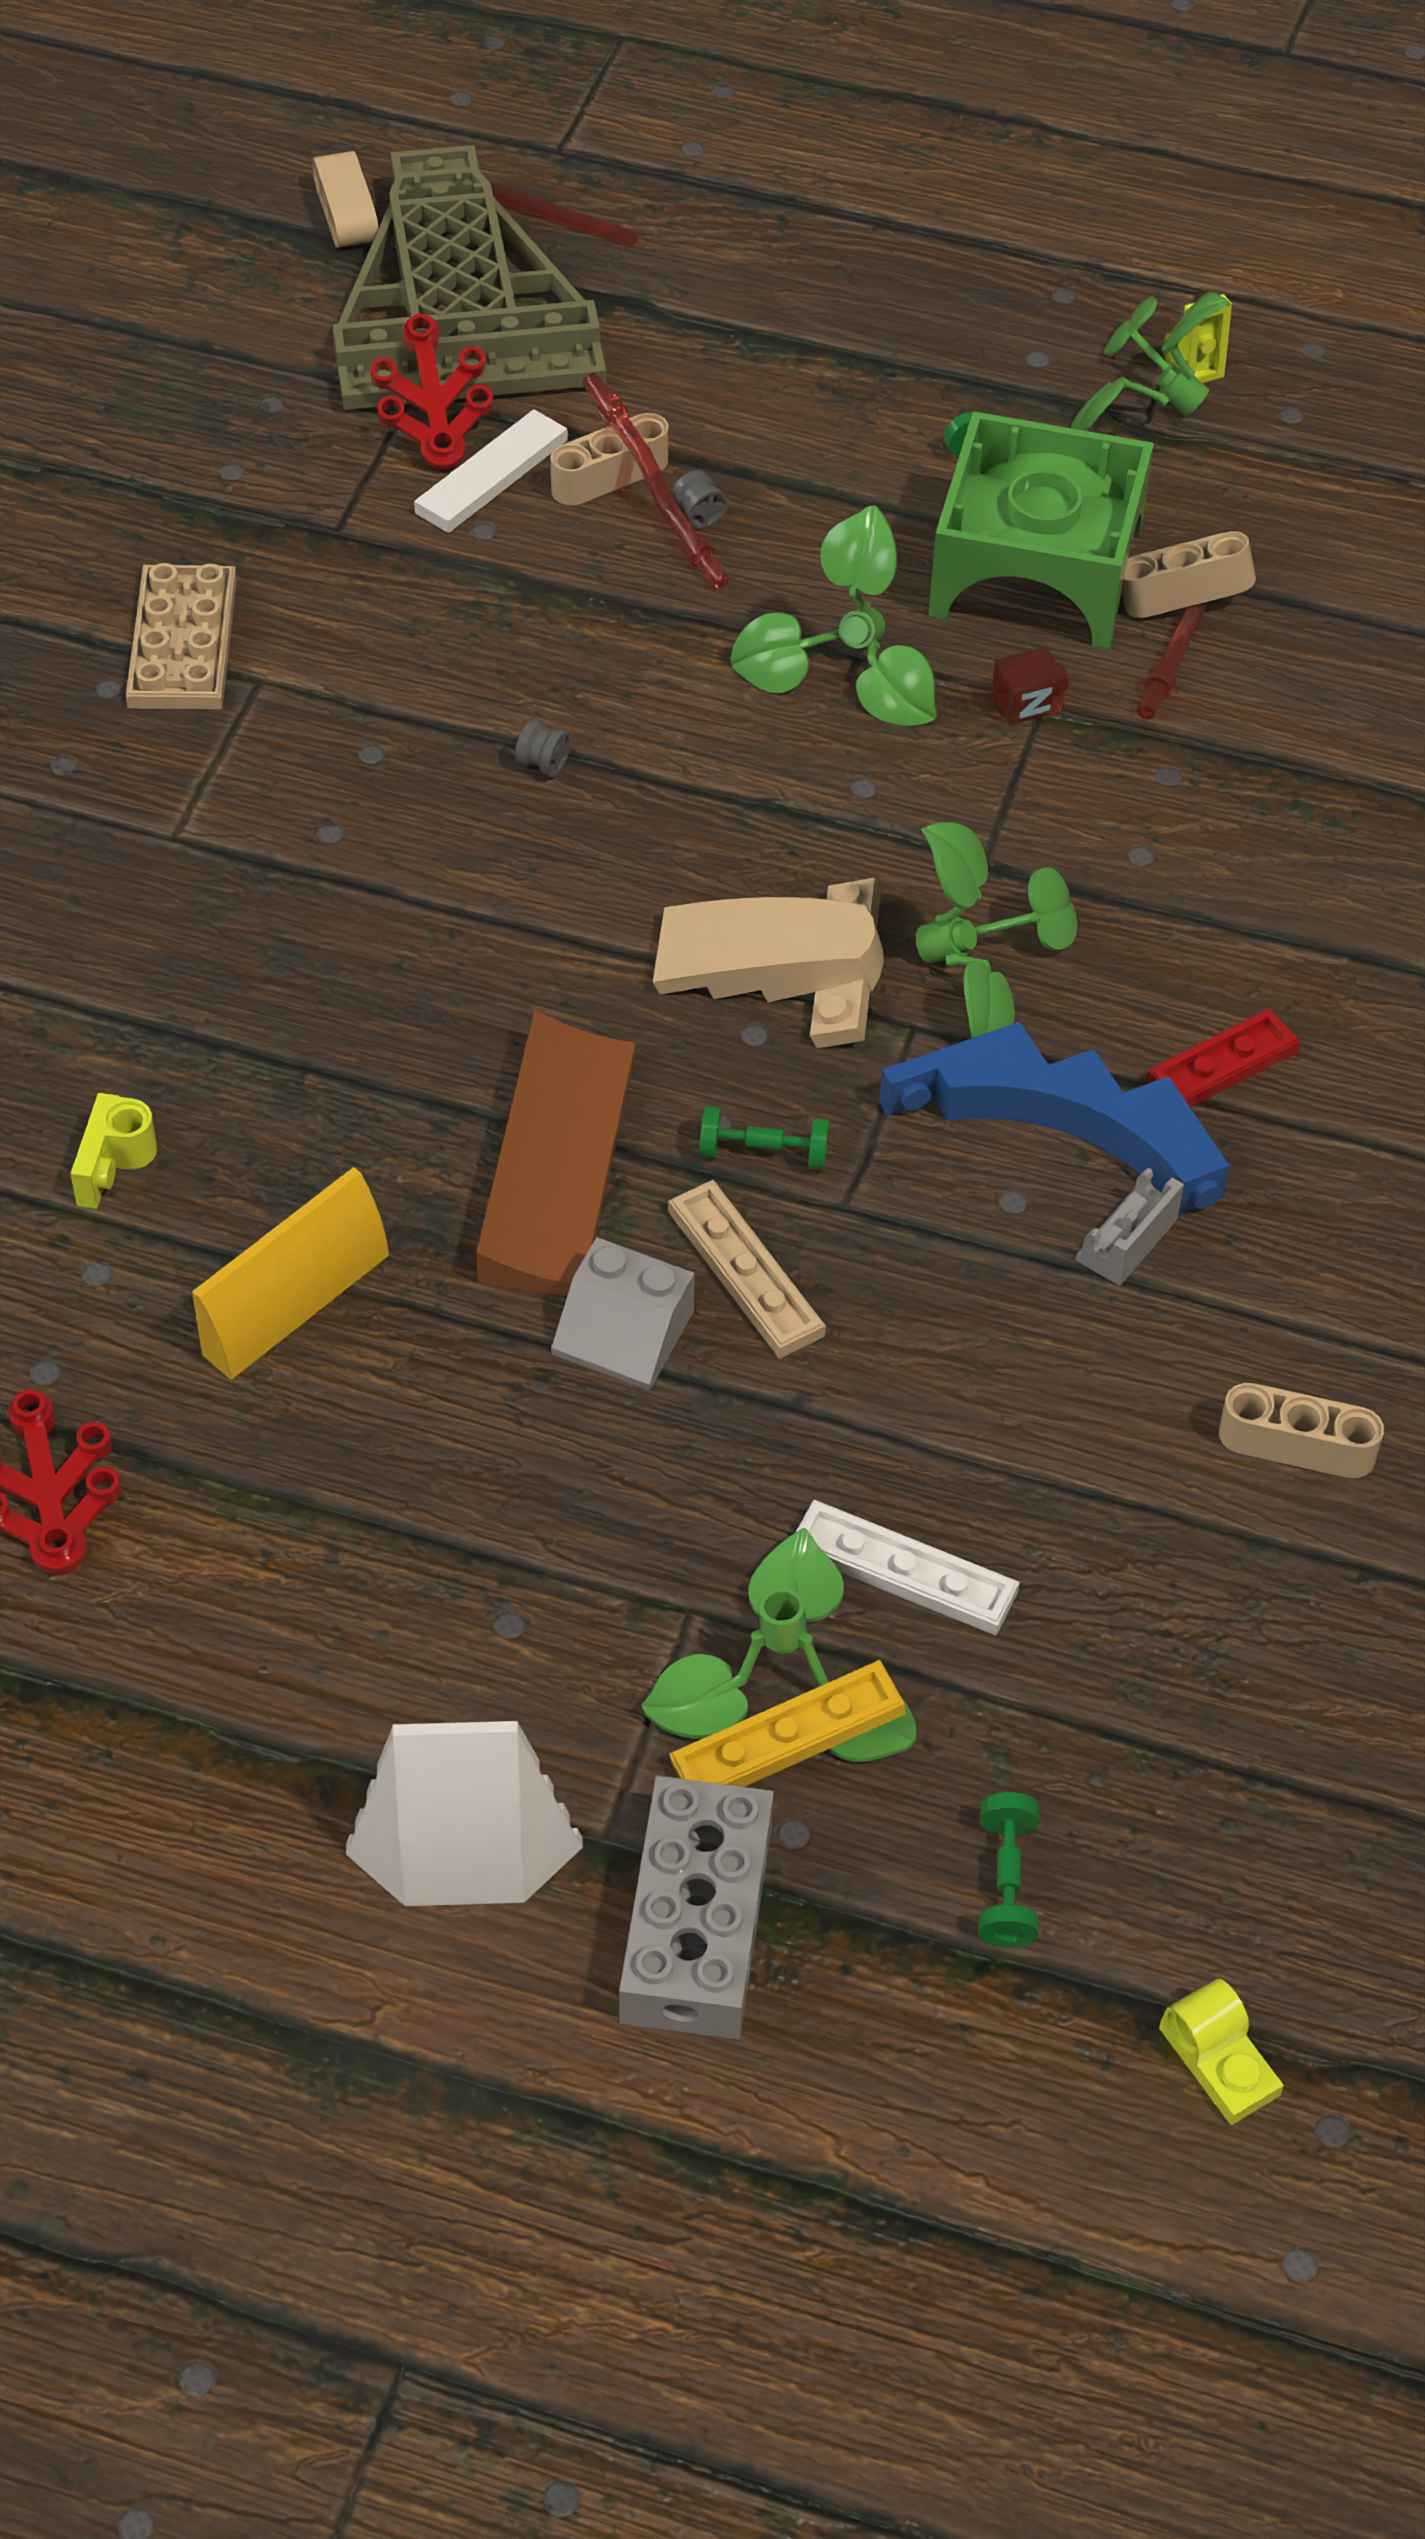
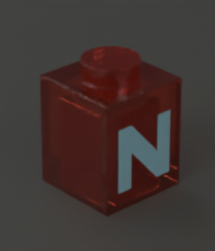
(1029, 685)

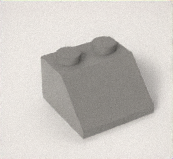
(624, 1313)

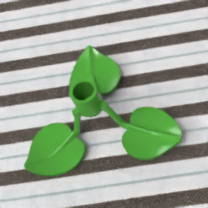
(1176, 383)
(899, 683)
(961, 872)
(786, 1591)

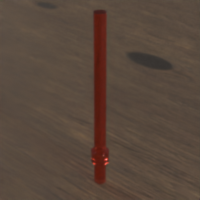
(564, 215)
(1163, 677)

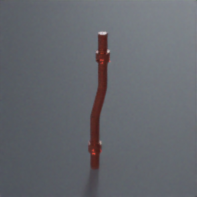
(695, 545)

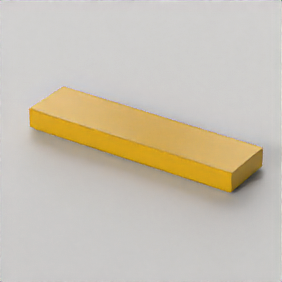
(793, 1730)

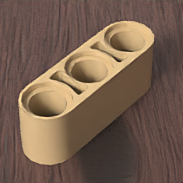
(345, 199)
(603, 462)
(1187, 574)
(1276, 1424)

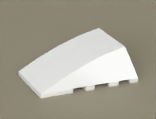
(461, 1817)

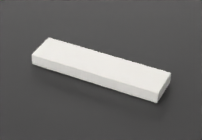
(490, 471)
(911, 1568)

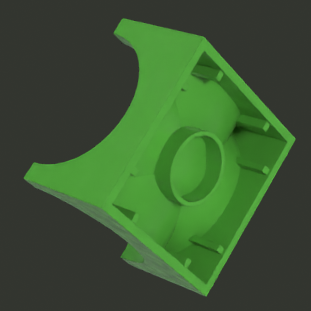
(1044, 510)

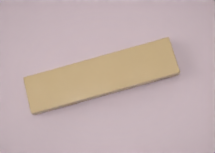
(746, 1269)

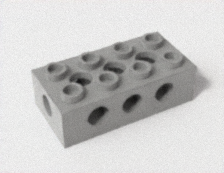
(696, 1904)

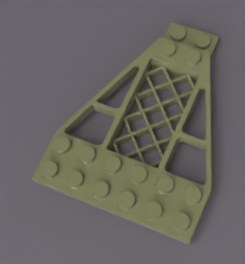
(523, 345)

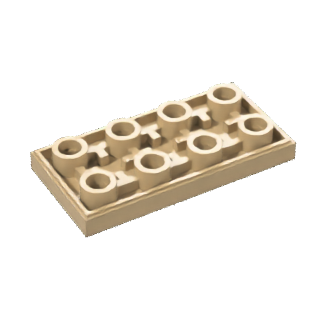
(181, 637)

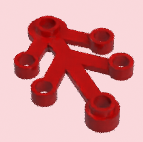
(432, 397)
(49, 1489)

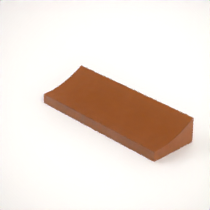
(554, 1158)

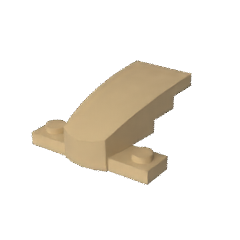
(782, 950)

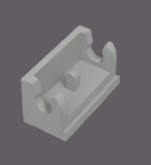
(1132, 1229)

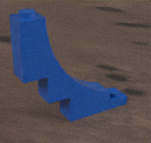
(1010, 1080)

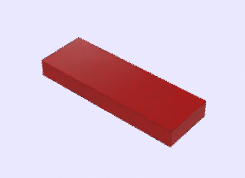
(1228, 1057)

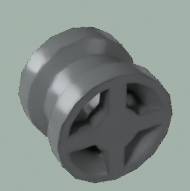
(699, 499)
(543, 747)

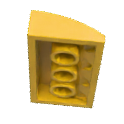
(289, 1274)

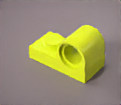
(1206, 345)
(116, 1137)
(1211, 2039)

